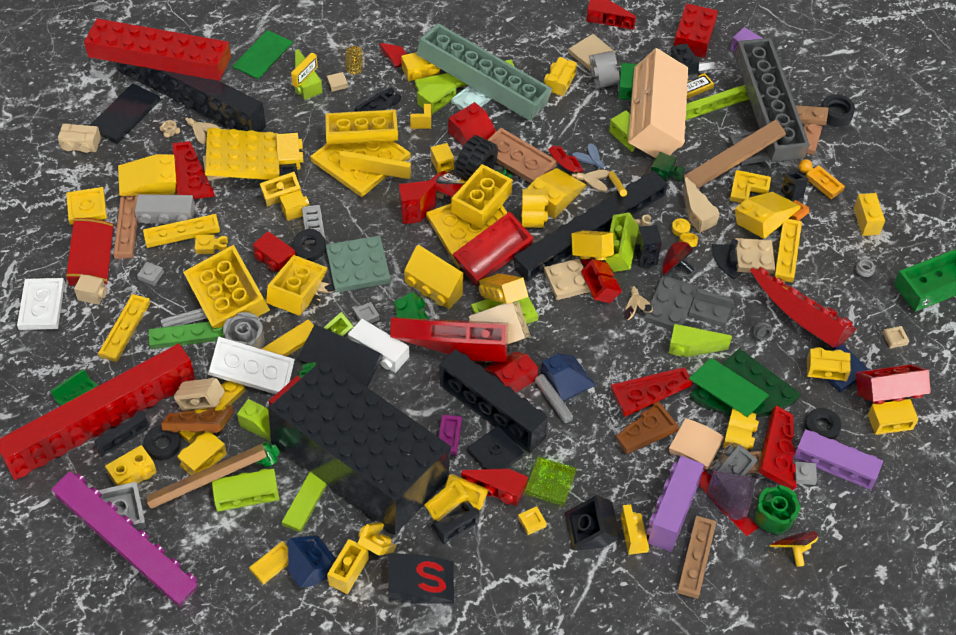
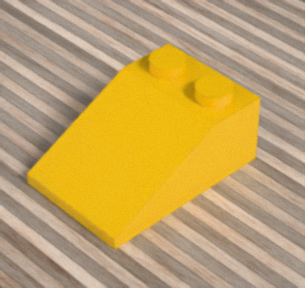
(148, 176)
(560, 190)
(764, 213)
(295, 285)

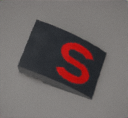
(420, 579)

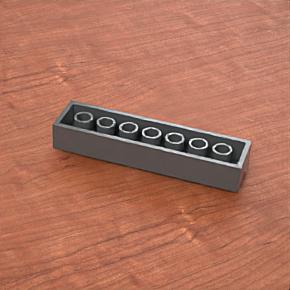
(771, 97)

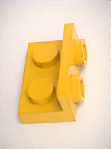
(634, 531)
(372, 541)

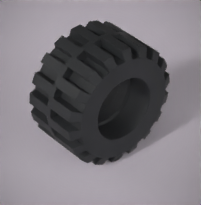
(474, 154)

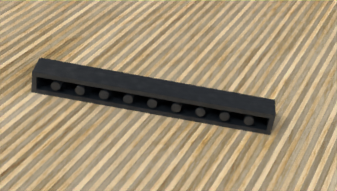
(558, 244)

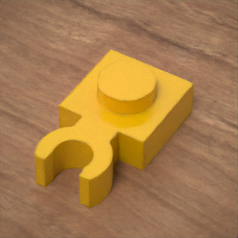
(207, 244)

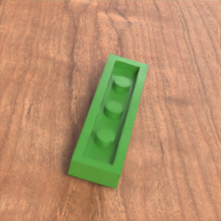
(184, 335)

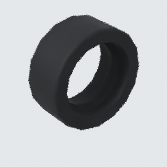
(842, 102)

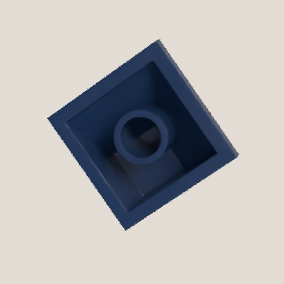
(566, 375)
(308, 560)

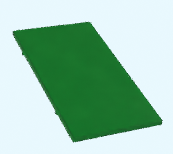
(262, 54)
(729, 387)

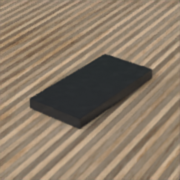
(125, 113)
(346, 354)

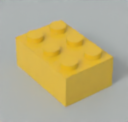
(481, 196)

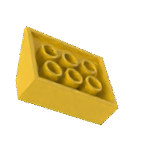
(225, 287)

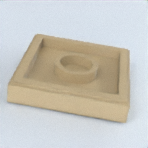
(586, 47)

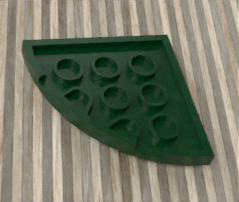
(741, 363)

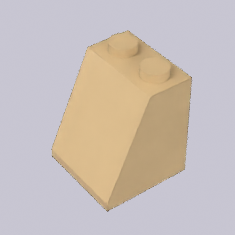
(507, 313)

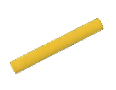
(622, 191)

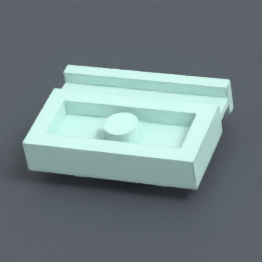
(469, 96)

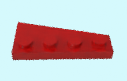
(189, 172)
(647, 390)
(778, 450)

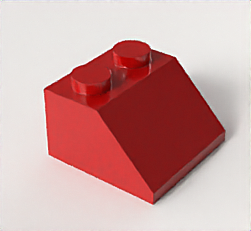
(470, 122)
(416, 200)
(516, 372)

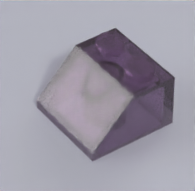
(731, 493)

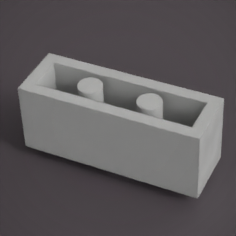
(164, 208)

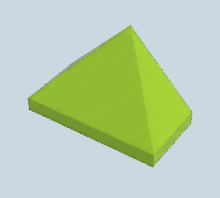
(339, 325)

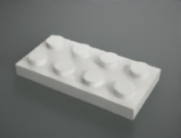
(250, 366)

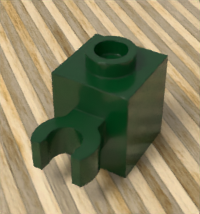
(665, 167)

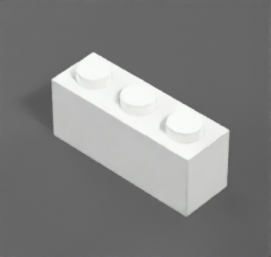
(394, 351)

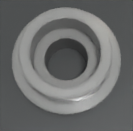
(865, 268)

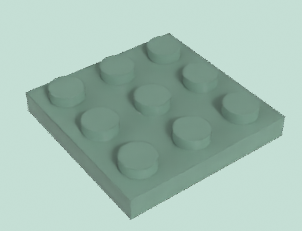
(358, 264)

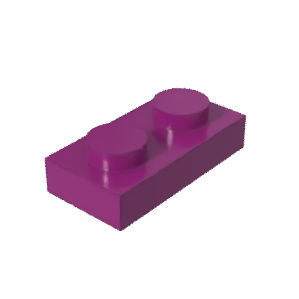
(450, 431)

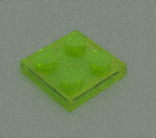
(551, 481)

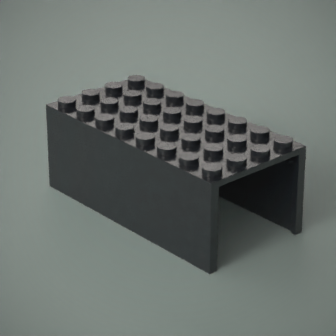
(359, 444)

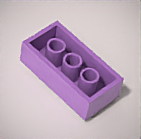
(674, 503)

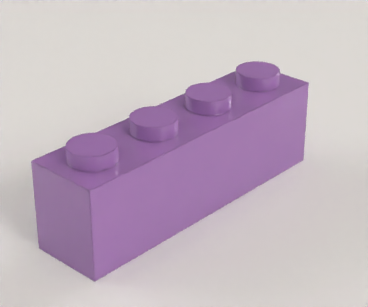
(838, 459)

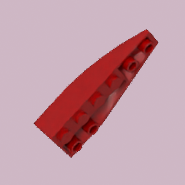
(804, 310)
(474, 338)

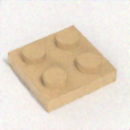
(755, 254)
(566, 279)

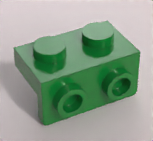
(411, 307)
(73, 387)

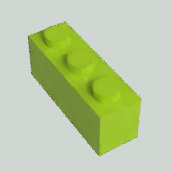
(624, 239)
(245, 489)

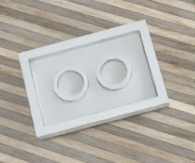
(41, 304)

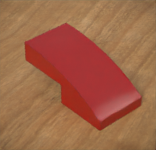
(569, 162)

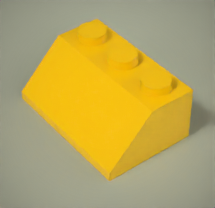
(434, 277)

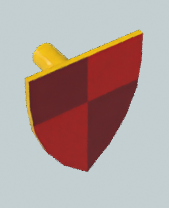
(799, 542)

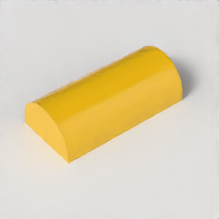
(361, 127)

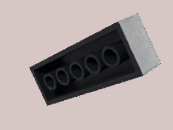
(493, 400)

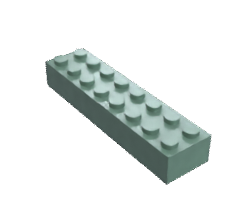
(484, 71)

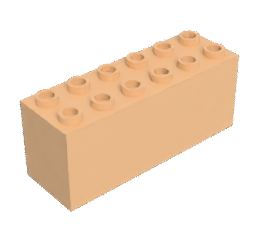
(658, 104)

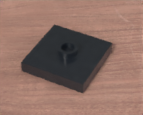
(495, 450)

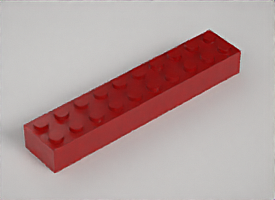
(95, 411)

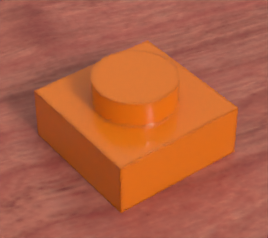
(801, 212)

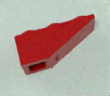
(610, 14)
(501, 483)

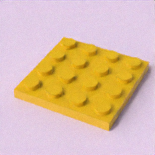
(241, 154)
(358, 181)
(455, 231)

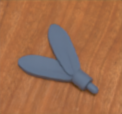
(593, 157)

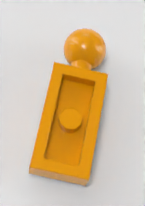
(821, 179)

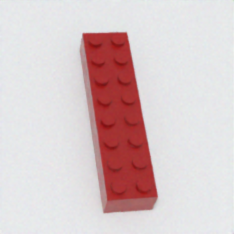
(158, 49)

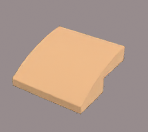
(696, 442)

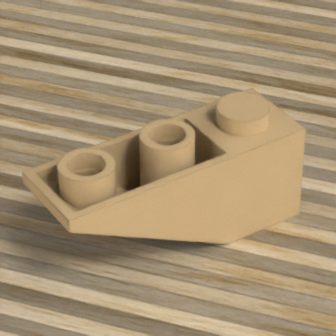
(699, 209)

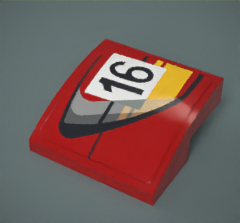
(448, 183)

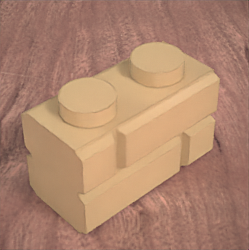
(79, 138)
(199, 394)

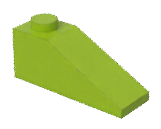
(312, 85)
(692, 341)

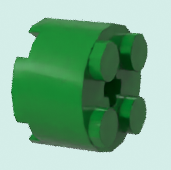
(777, 509)

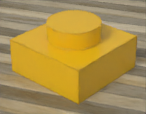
(532, 520)

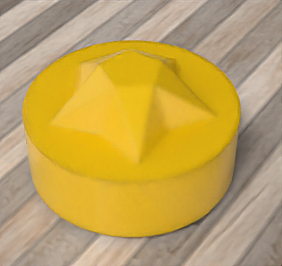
(680, 226)
(690, 238)

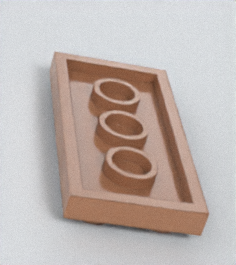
(520, 156)

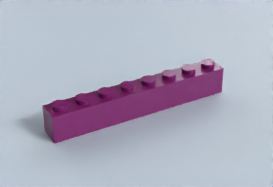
(125, 539)

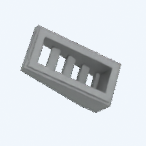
(313, 213)

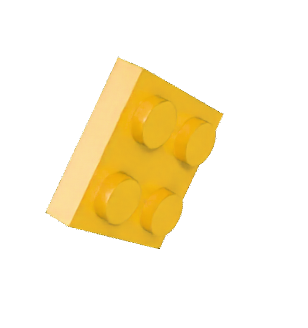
(86, 204)

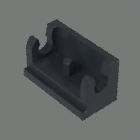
(456, 522)

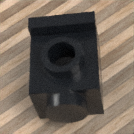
(794, 185)

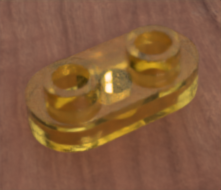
(354, 60)

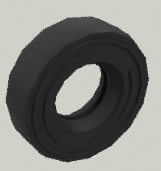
(305, 235)
(824, 414)
(164, 453)

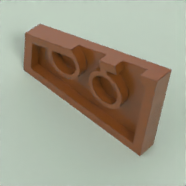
(194, 422)
(649, 428)

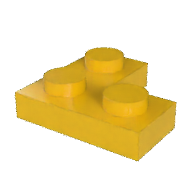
(746, 182)

